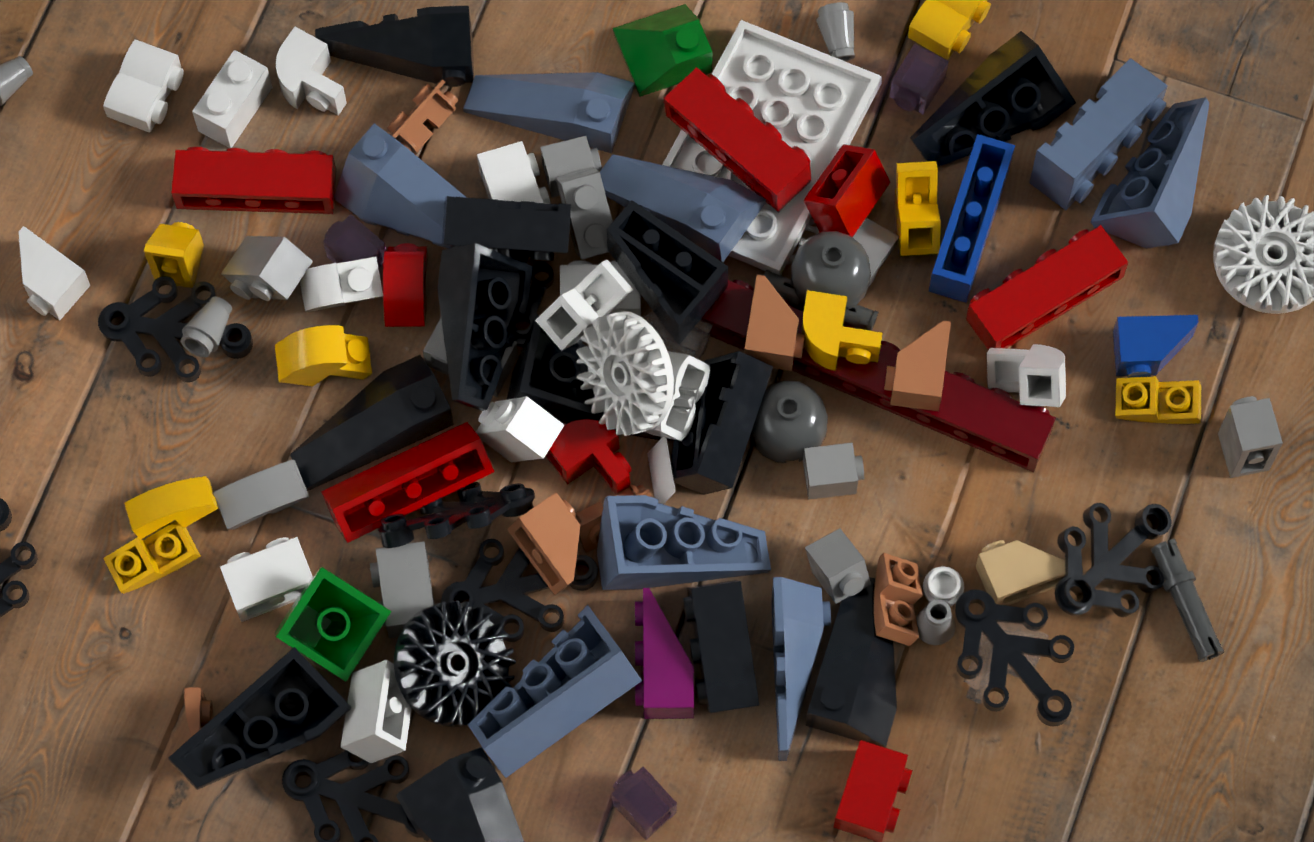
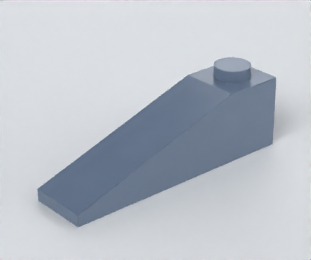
(555, 104)
(1160, 185)
(393, 187)
(697, 205)
(665, 546)
(797, 636)

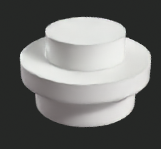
(943, 584)

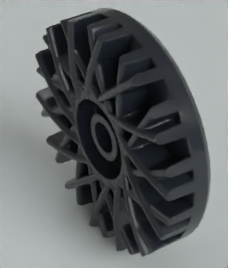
(451, 662)

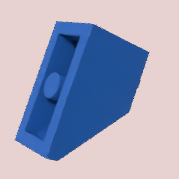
(1149, 342)

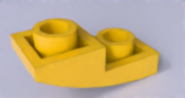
(1158, 402)
(179, 501)
(151, 559)

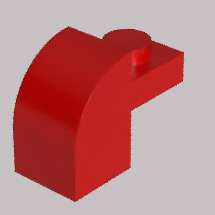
(405, 285)
(589, 445)

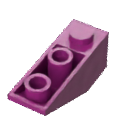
(666, 667)

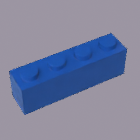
(971, 218)

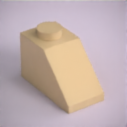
(1017, 571)

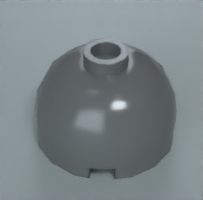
(831, 265)
(789, 421)

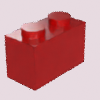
(847, 190)
(871, 792)

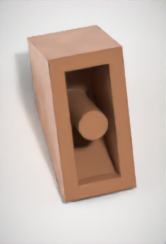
(772, 328)
(920, 370)
(550, 540)

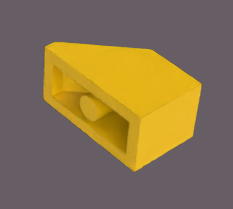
(175, 253)

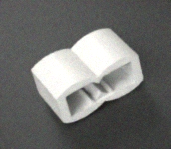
(143, 85)
(689, 385)

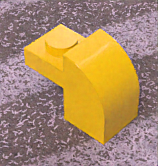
(917, 208)
(827, 336)
(319, 352)

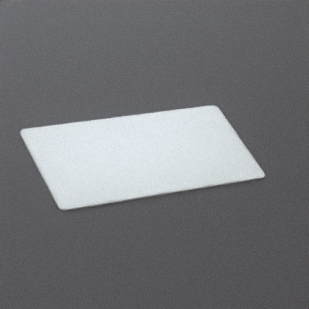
(661, 471)

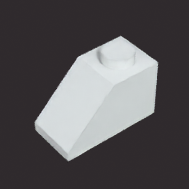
(49, 276)

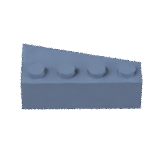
(1098, 133)
(554, 695)

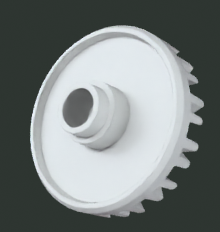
(1244, 252)
(627, 372)

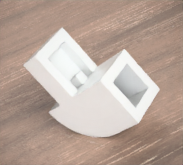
(300, 72)
(340, 284)
(578, 307)
(1033, 373)

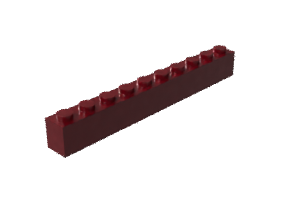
(966, 411)

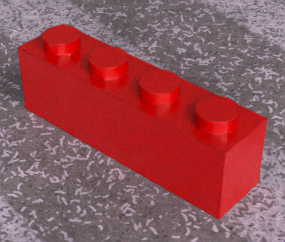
(738, 138)
(254, 181)
(1046, 289)
(408, 481)

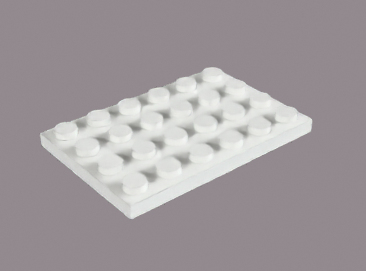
(811, 103)

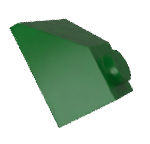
(664, 48)
(332, 623)

